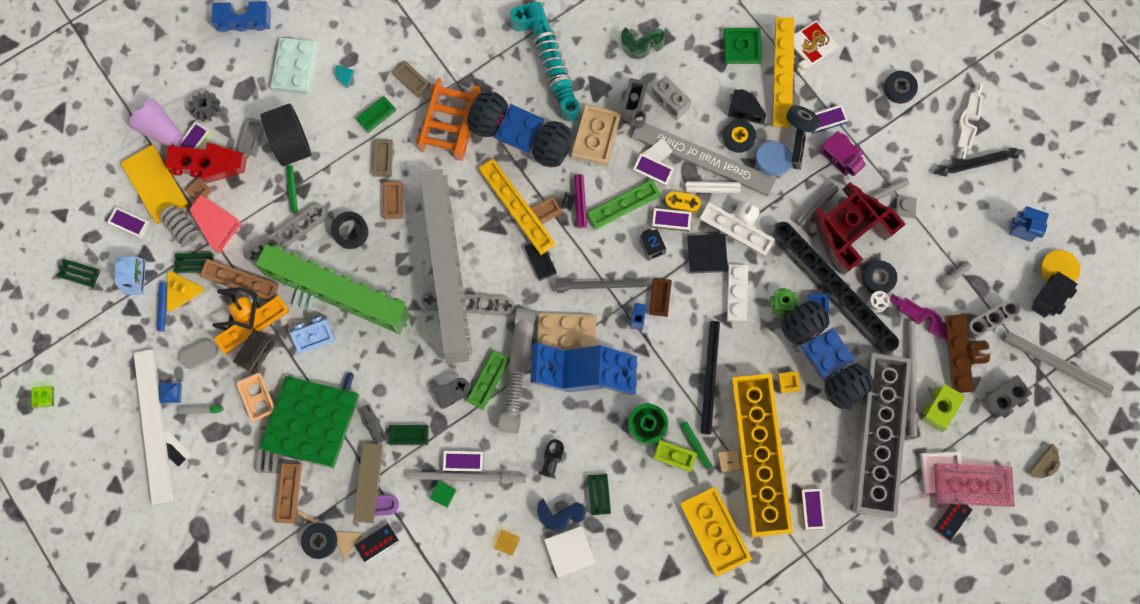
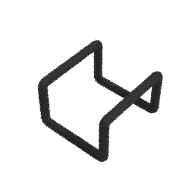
(221, 325)

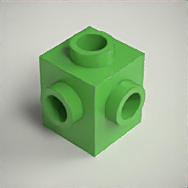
(778, 306)

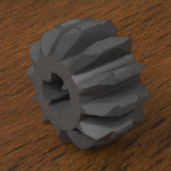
(197, 106)

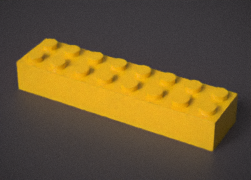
(761, 456)

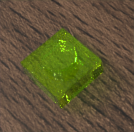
(42, 397)

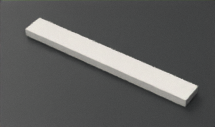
(153, 427)

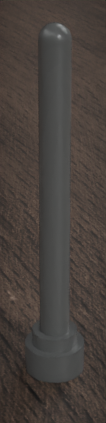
(564, 285)

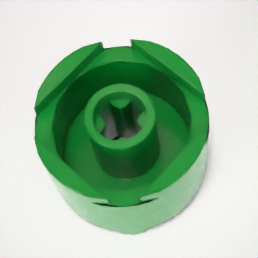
(651, 414)

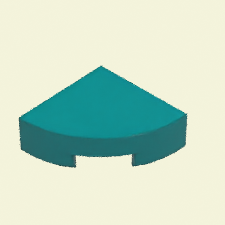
(344, 75)

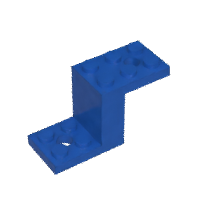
(583, 369)

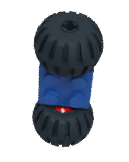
(519, 128)
(827, 354)

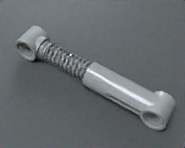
(518, 367)

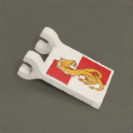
(813, 45)

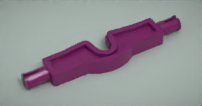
(918, 314)

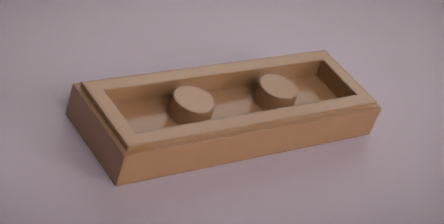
(288, 493)

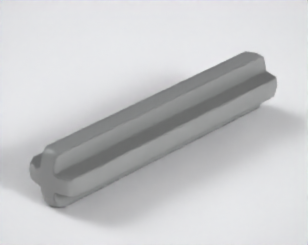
(820, 201)

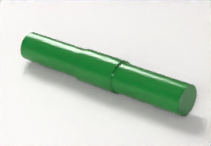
(292, 189)
(696, 444)

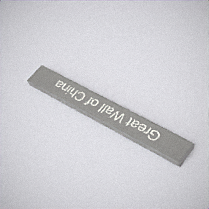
(707, 159)

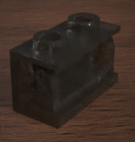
(254, 352)

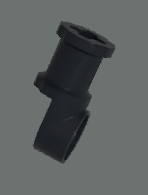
(551, 458)

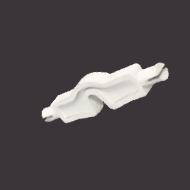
(967, 130)

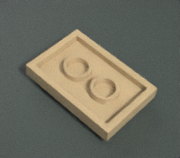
(596, 135)
(567, 330)

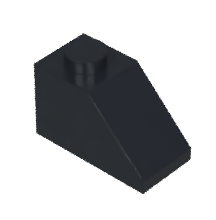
(746, 107)

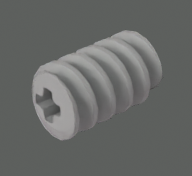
(179, 225)

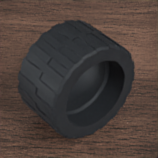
(285, 134)

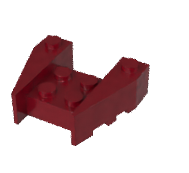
(850, 222)

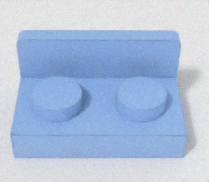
(312, 334)

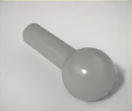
(948, 281)

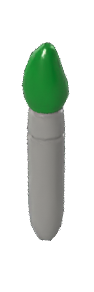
(200, 409)

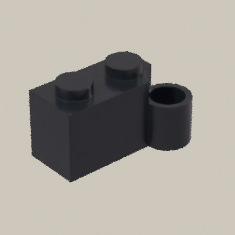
(1054, 295)

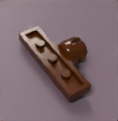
(963, 353)

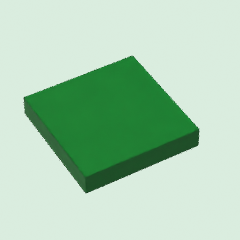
(742, 46)

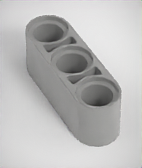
(1000, 315)

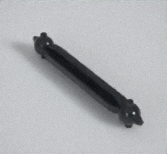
(978, 161)

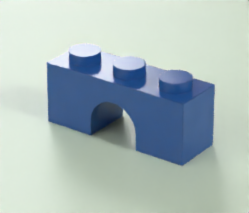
(256, 18)

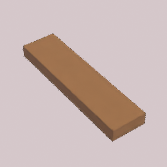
(234, 278)

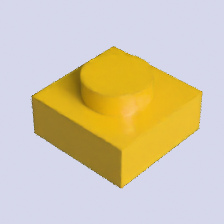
(789, 382)

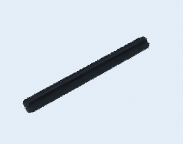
(710, 378)

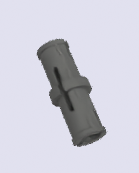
(373, 423)

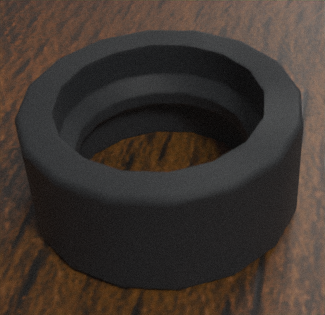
(347, 216)

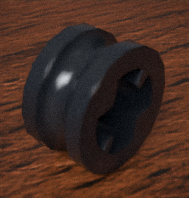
(568, 201)

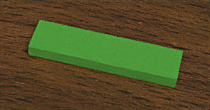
(623, 204)

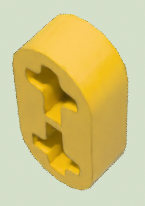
(683, 199)

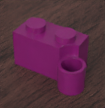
(843, 154)

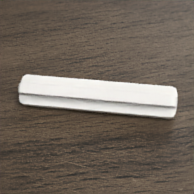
(713, 187)

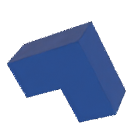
(638, 316)

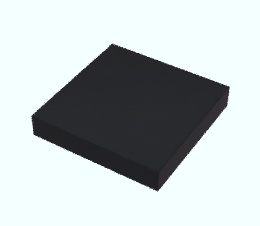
(707, 253)

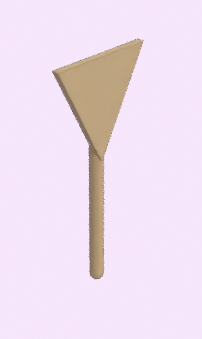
(345, 539)

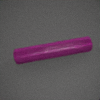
(580, 201)

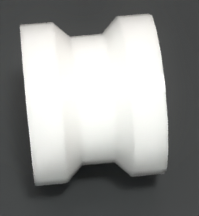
(882, 301)

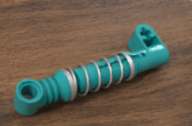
(544, 39)

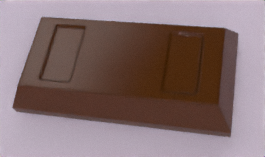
(660, 297)

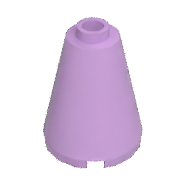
(156, 124)

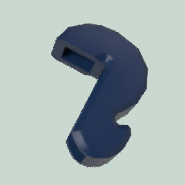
(561, 519)

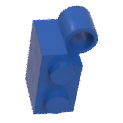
(1029, 224)

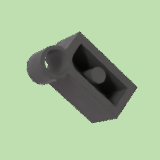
(634, 102)

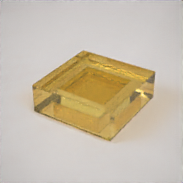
(507, 543)

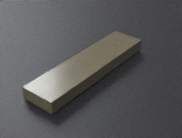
(368, 483)

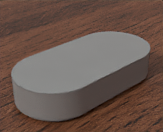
(198, 354)

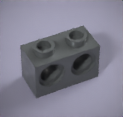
(1005, 394)

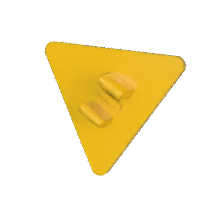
(180, 290)

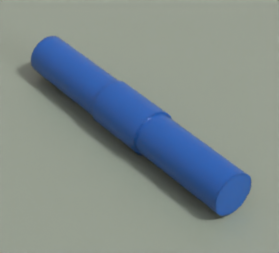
(162, 307)

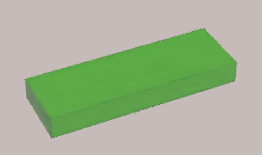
(488, 380)

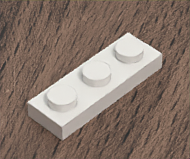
(737, 293)

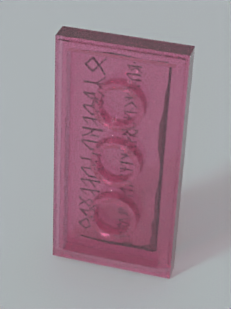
(974, 485)

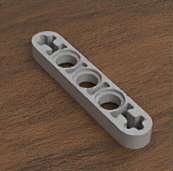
(292, 226)
(477, 306)

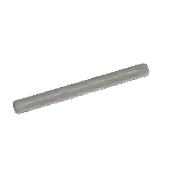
(1058, 363)

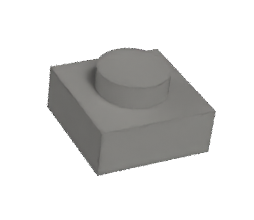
(906, 206)

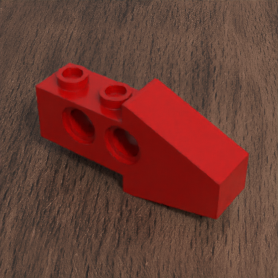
(222, 160)

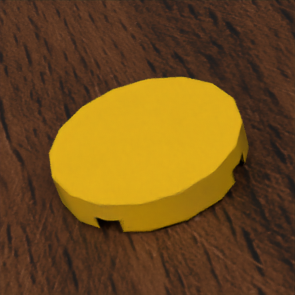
(1060, 261)

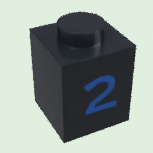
(652, 244)

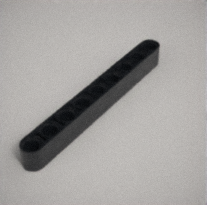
(836, 297)

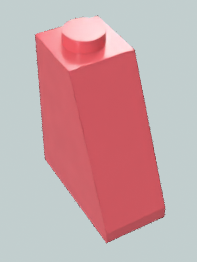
(214, 222)

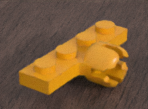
(263, 318)

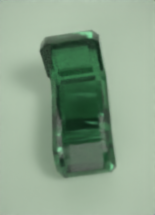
(641, 48)

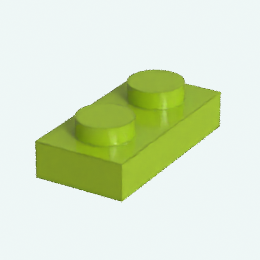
(675, 456)

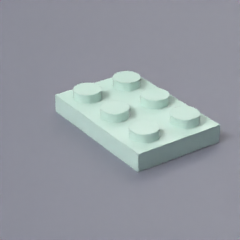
(293, 65)

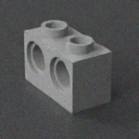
(671, 98)

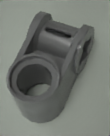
(449, 394)

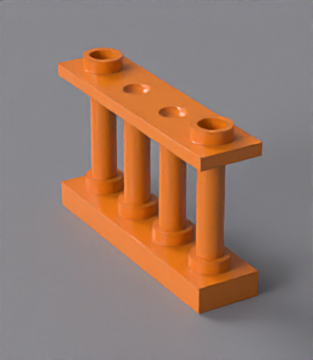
(463, 131)

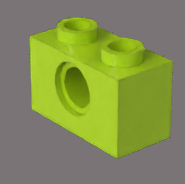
(950, 399)

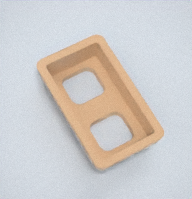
(251, 401)

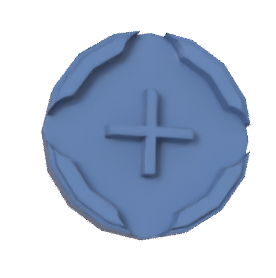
(774, 158)

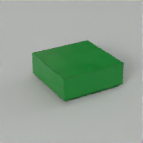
(443, 494)

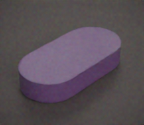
(386, 505)

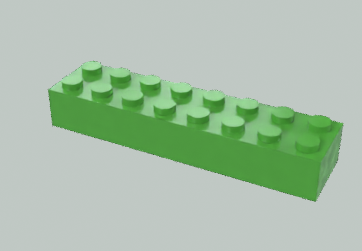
(333, 289)

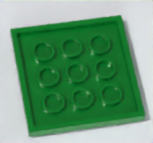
(309, 422)

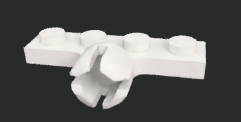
(739, 225)

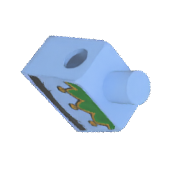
(130, 271)

